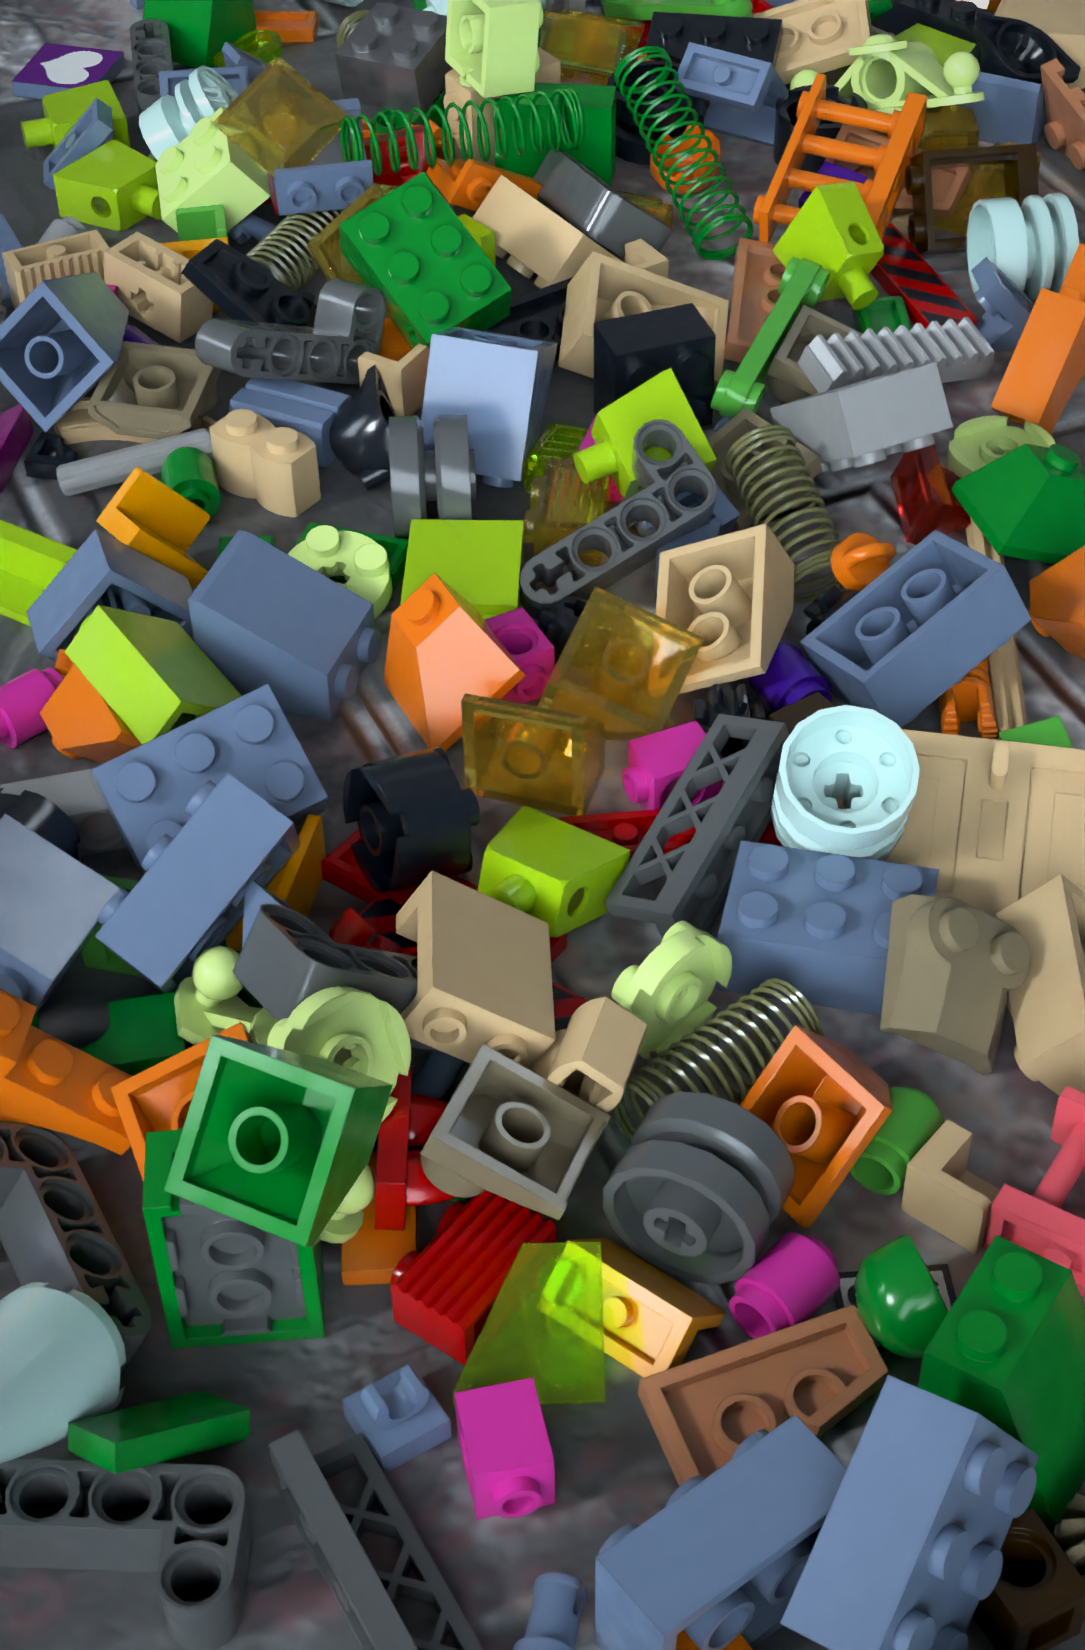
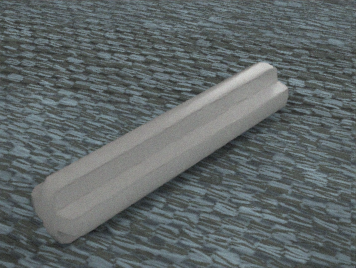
(118, 464)

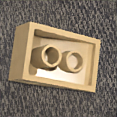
(615, 289)
(732, 594)

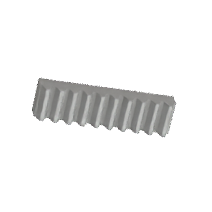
(956, 349)

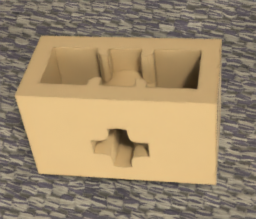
(154, 288)

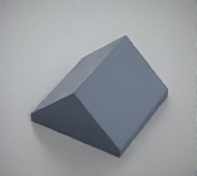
(1010, 110)

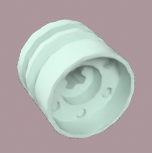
(173, 118)
(1026, 243)
(848, 757)

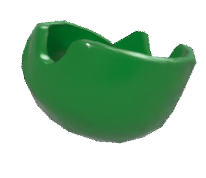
(899, 1298)

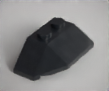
(943, 15)

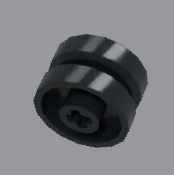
(629, 142)

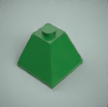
(1028, 502)
(275, 1137)

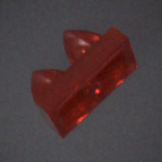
(925, 495)

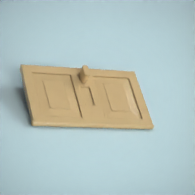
(994, 817)

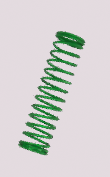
(645, 89)
(559, 117)

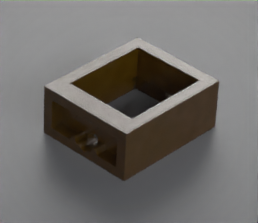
(1019, 177)

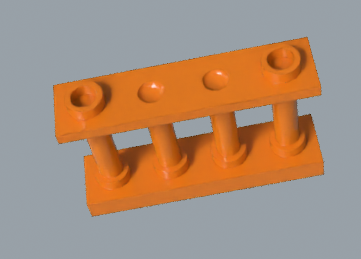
(889, 161)

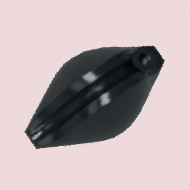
(1017, 49)
(362, 431)

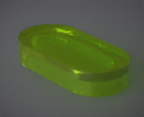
(260, 43)

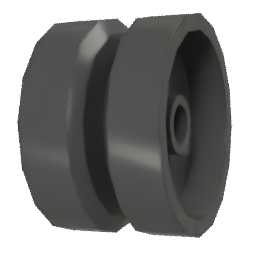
(430, 475)
(699, 1187)

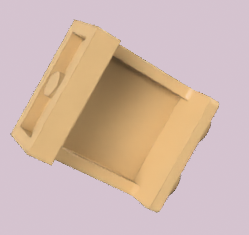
(478, 973)

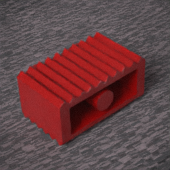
(456, 1278)

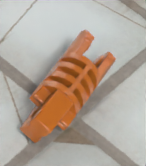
(969, 702)

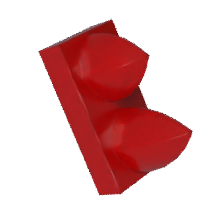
(398, 1169)

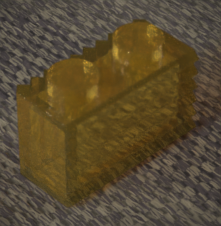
(563, 505)

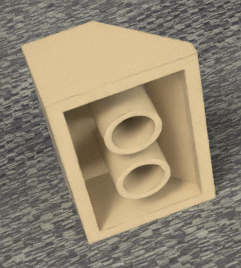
(534, 235)
(1051, 1002)

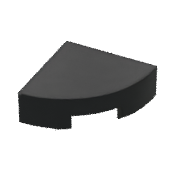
(47, 455)

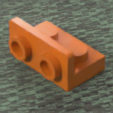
(470, 181)

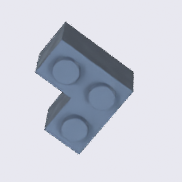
(109, 576)

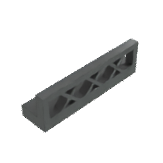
(703, 869)
(334, 1535)

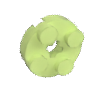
(987, 439)
(352, 556)
(674, 985)
(353, 1022)

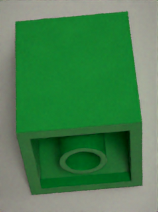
(201, 26)
(1019, 1361)

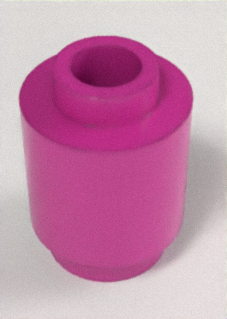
(21, 703)
(785, 1285)

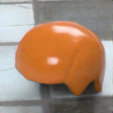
(675, 176)

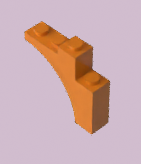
(1048, 354)
(55, 1083)

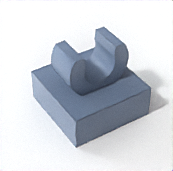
(397, 1417)

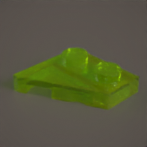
(545, 1326)

